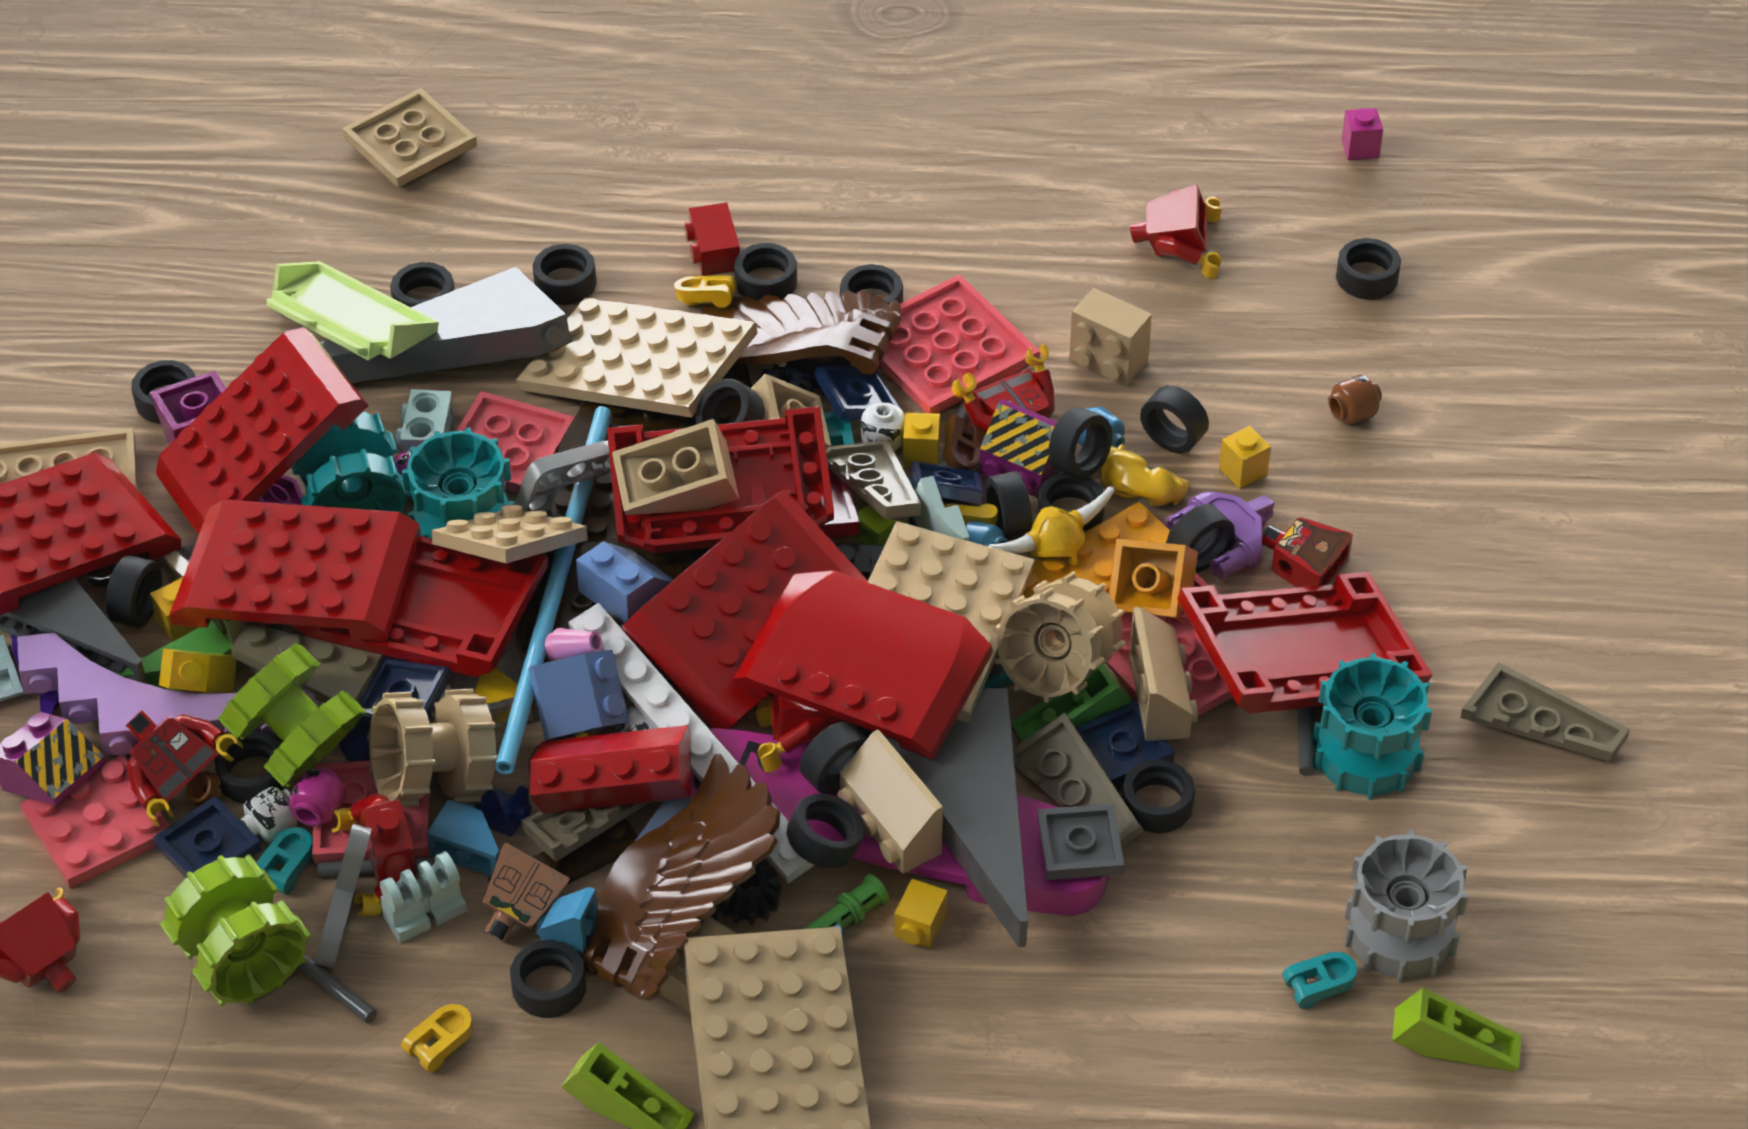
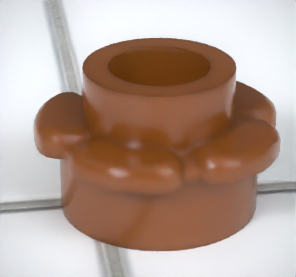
(204, 787)

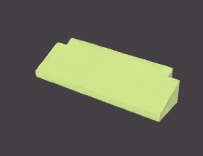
(347, 310)

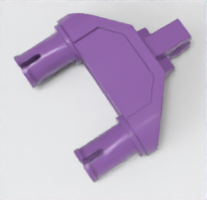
(1248, 522)

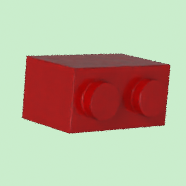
(713, 238)

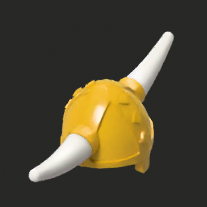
(1057, 531)

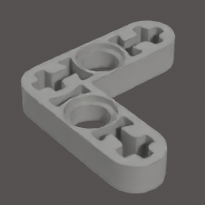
(561, 469)
(343, 895)

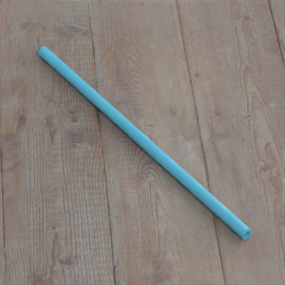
(548, 611)

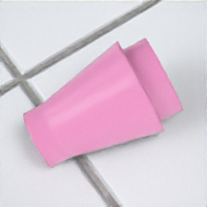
(570, 642)

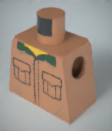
(519, 891)

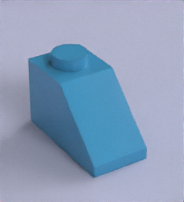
(465, 837)
(571, 919)

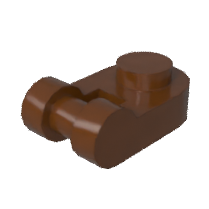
(962, 443)

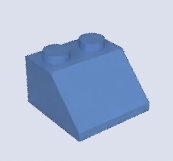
(618, 579)
(578, 695)

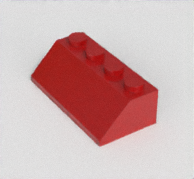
(612, 769)

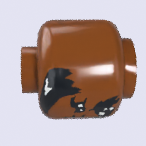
(1355, 399)

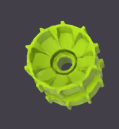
(277, 699)
(235, 930)

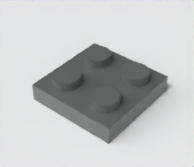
(1080, 841)

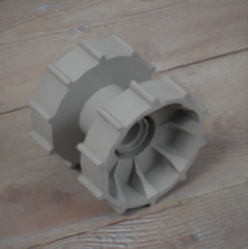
(1405, 906)

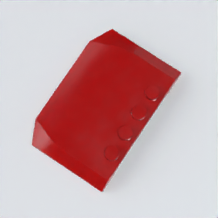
(764, 461)
(867, 658)

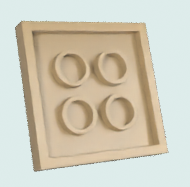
(409, 137)
(509, 534)

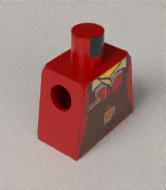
(1308, 552)

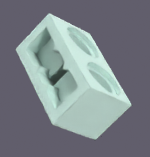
(423, 415)

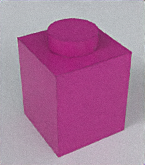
(1362, 134)

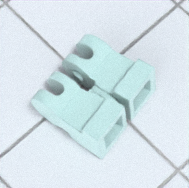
(410, 899)

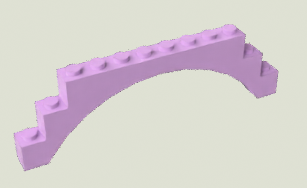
(100, 695)

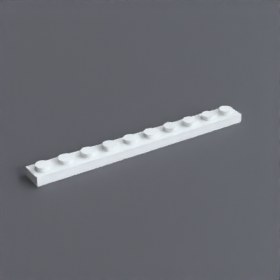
(665, 708)

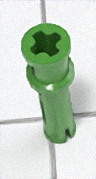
(854, 905)

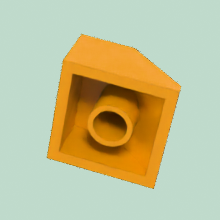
(1151, 576)

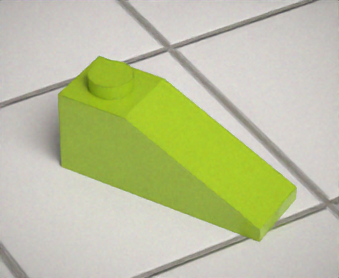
(1454, 1033)
(622, 1093)

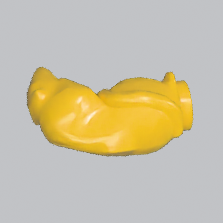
(1131, 478)

